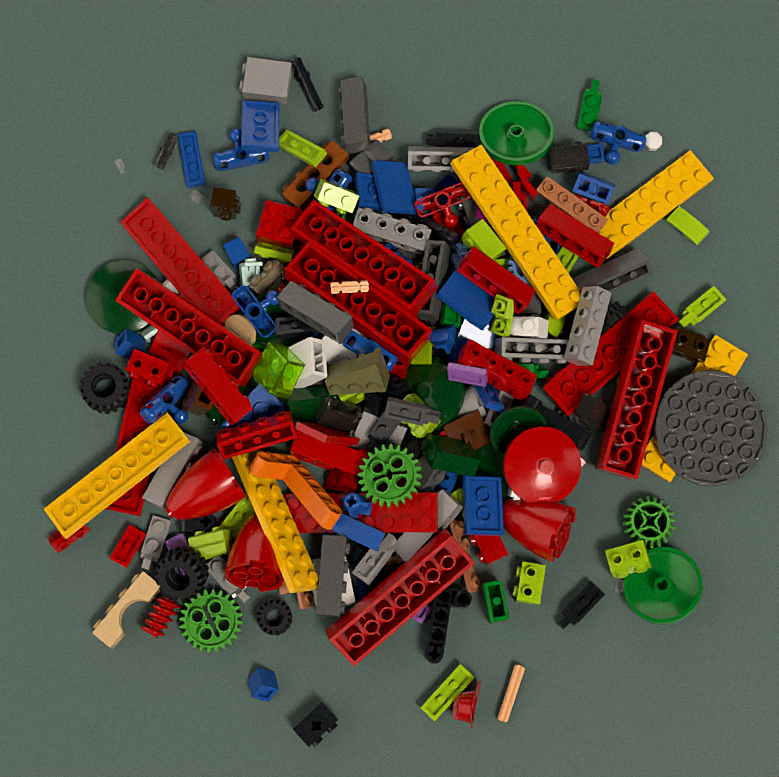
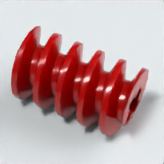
(160, 617)

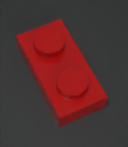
(341, 482)
(128, 546)

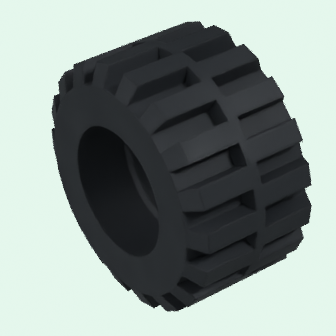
(98, 374)
(191, 564)

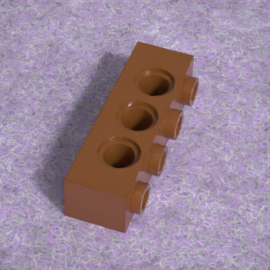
(301, 199)

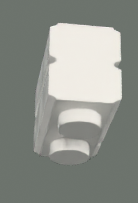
(529, 328)

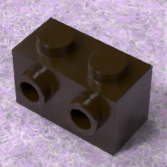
(225, 204)
(690, 345)

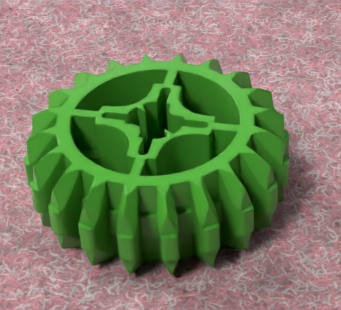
(661, 511)

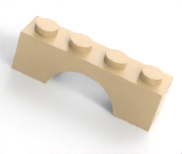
(110, 628)

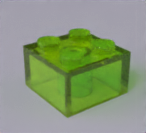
(278, 370)

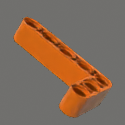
(301, 483)

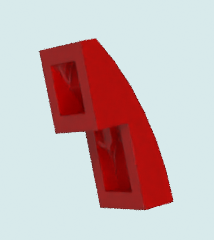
(524, 176)

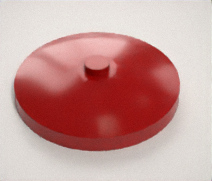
(542, 465)

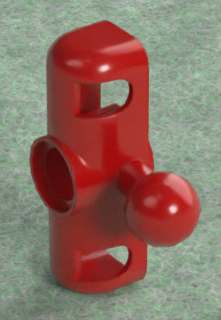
(450, 220)

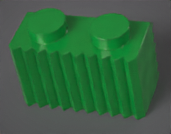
(495, 602)

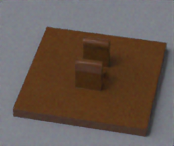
(469, 428)

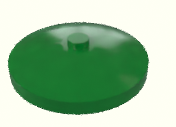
(516, 133)
(667, 589)

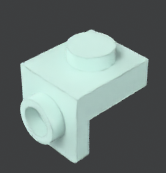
(249, 270)

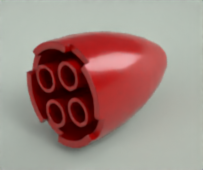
(204, 489)
(539, 526)
(253, 559)

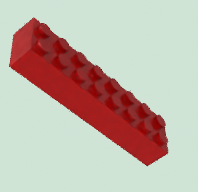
(365, 257)
(371, 311)
(189, 325)
(636, 399)
(399, 597)

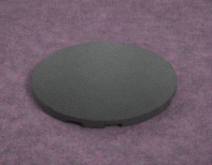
(710, 428)

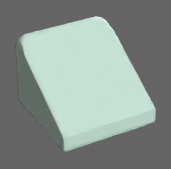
(149, 333)

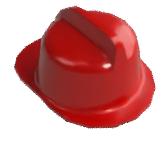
(465, 705)

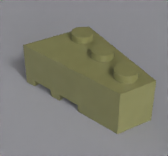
(359, 375)

